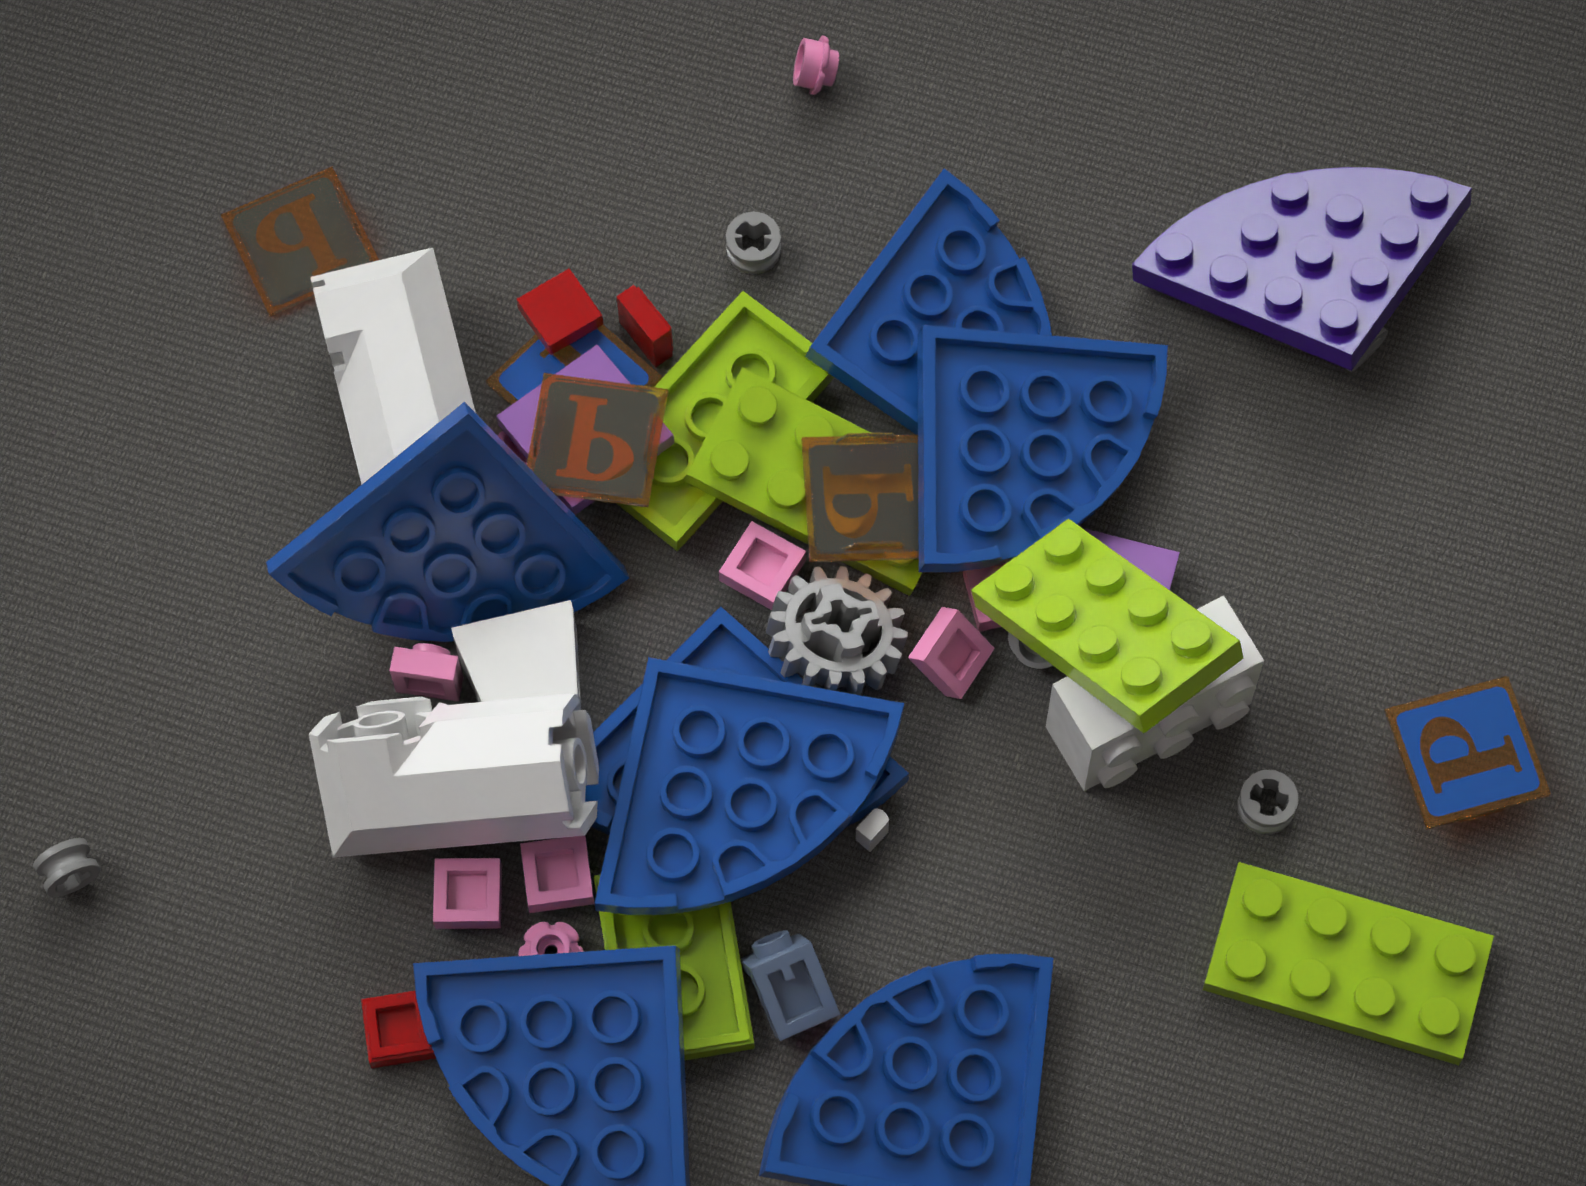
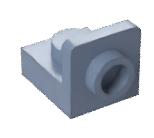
(789, 983)

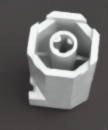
(391, 353)
(455, 773)

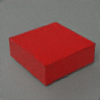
(560, 311)
(645, 325)
(394, 1030)

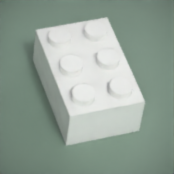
(1107, 747)

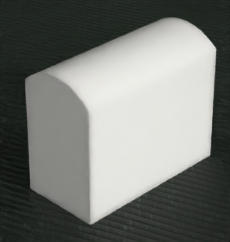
(872, 829)

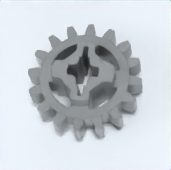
(836, 632)

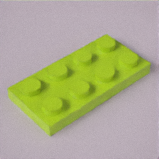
(698, 385)
(758, 464)
(1107, 625)
(1349, 963)

